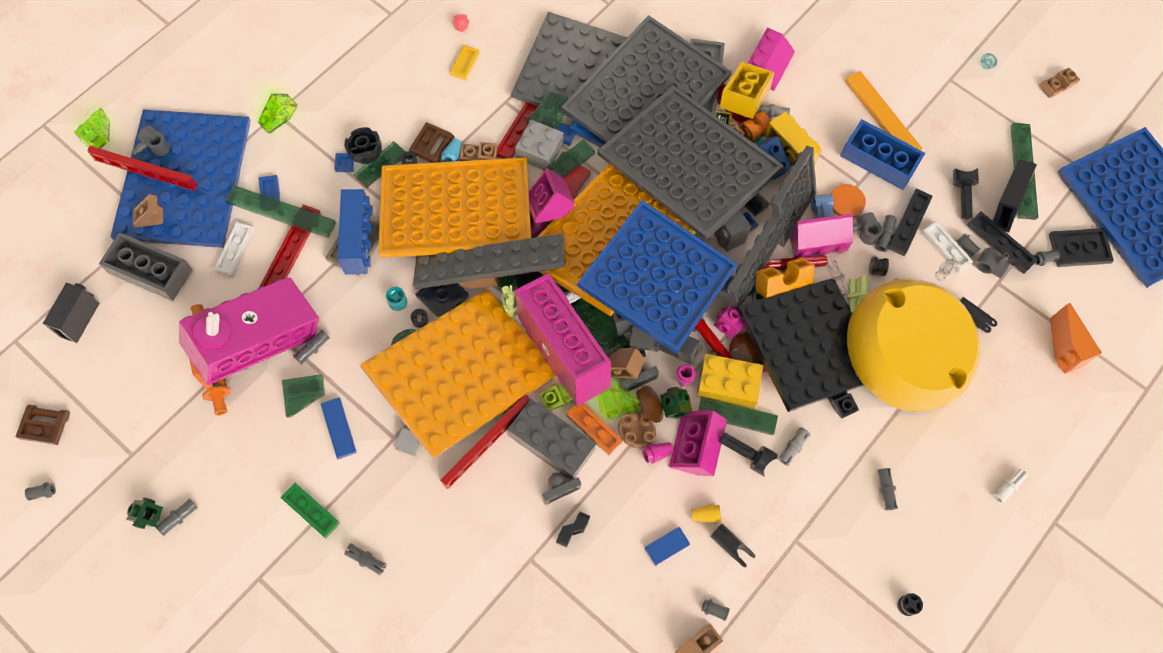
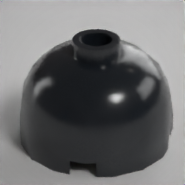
(363, 145)

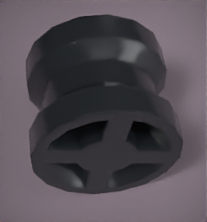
(878, 266)
(914, 603)

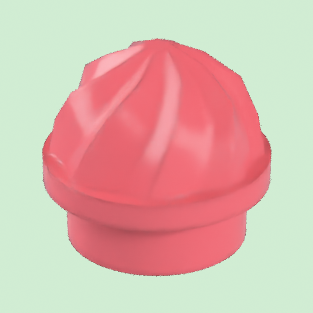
(460, 22)

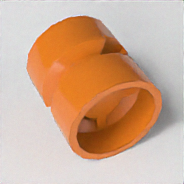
(755, 127)

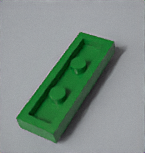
(310, 510)

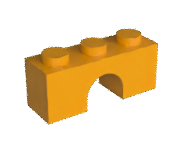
(773, 282)

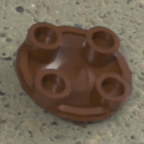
(744, 350)
(650, 404)

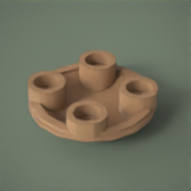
(636, 431)

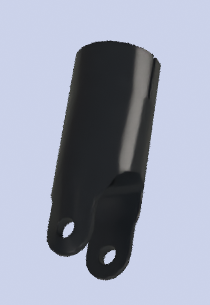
(979, 316)
(730, 543)

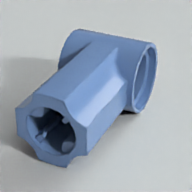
(822, 205)

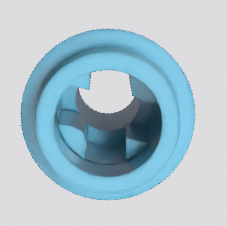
(452, 151)

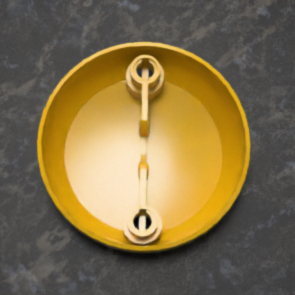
(913, 345)

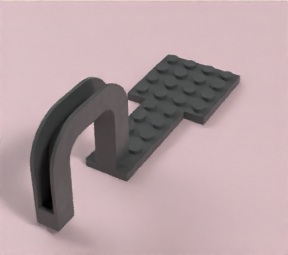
(787, 209)

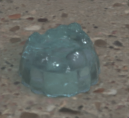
(988, 61)

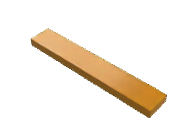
(879, 109)

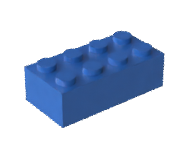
(882, 154)
(354, 231)

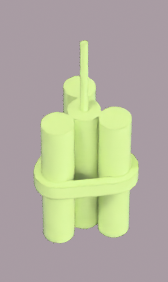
(858, 290)
(509, 301)

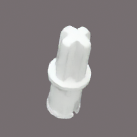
(1010, 486)

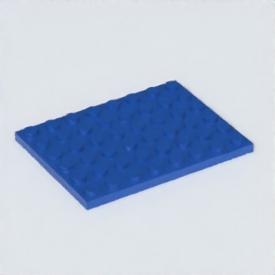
(202, 147)
(1125, 197)

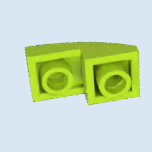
(555, 397)

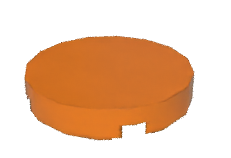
(848, 200)

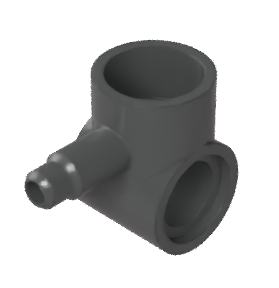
(153, 140)
(866, 223)
(993, 262)

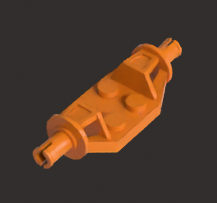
(212, 393)

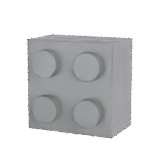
(539, 144)

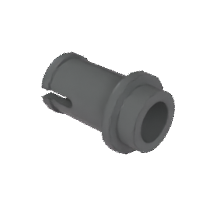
(968, 244)
(1045, 257)
(45, 490)
(715, 609)

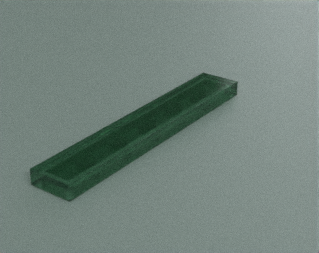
(1023, 150)
(281, 211)

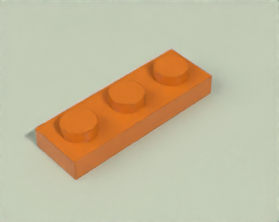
(594, 428)

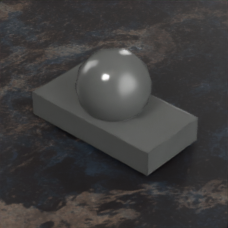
(643, 378)
(560, 487)

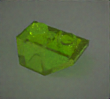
(277, 112)
(95, 130)
(615, 402)

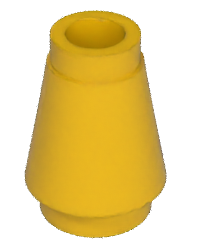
(707, 513)

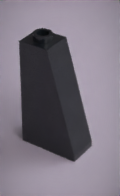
(1014, 194)

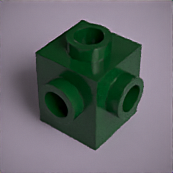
(676, 403)
(144, 513)

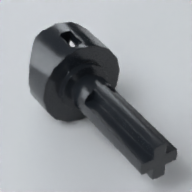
(965, 181)
(759, 458)

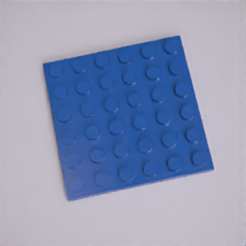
(657, 276)

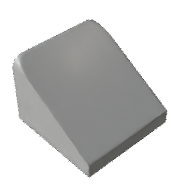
(407, 442)

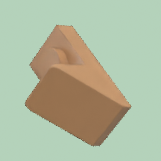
(148, 212)

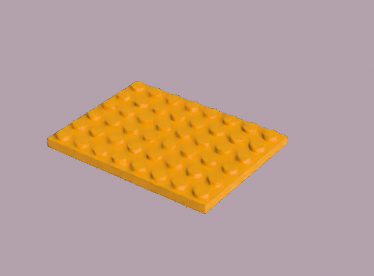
(452, 206)
(593, 223)
(458, 372)

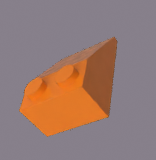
(1071, 340)

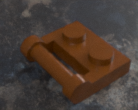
(427, 139)
(39, 430)

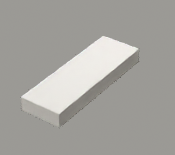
(946, 245)
(234, 249)

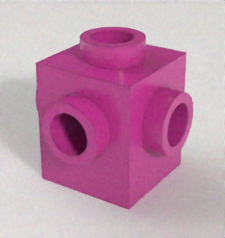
(728, 321)

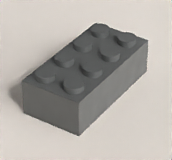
(733, 232)
(146, 266)
(551, 439)

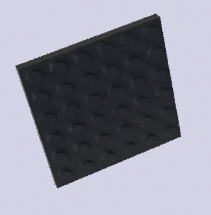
(803, 342)

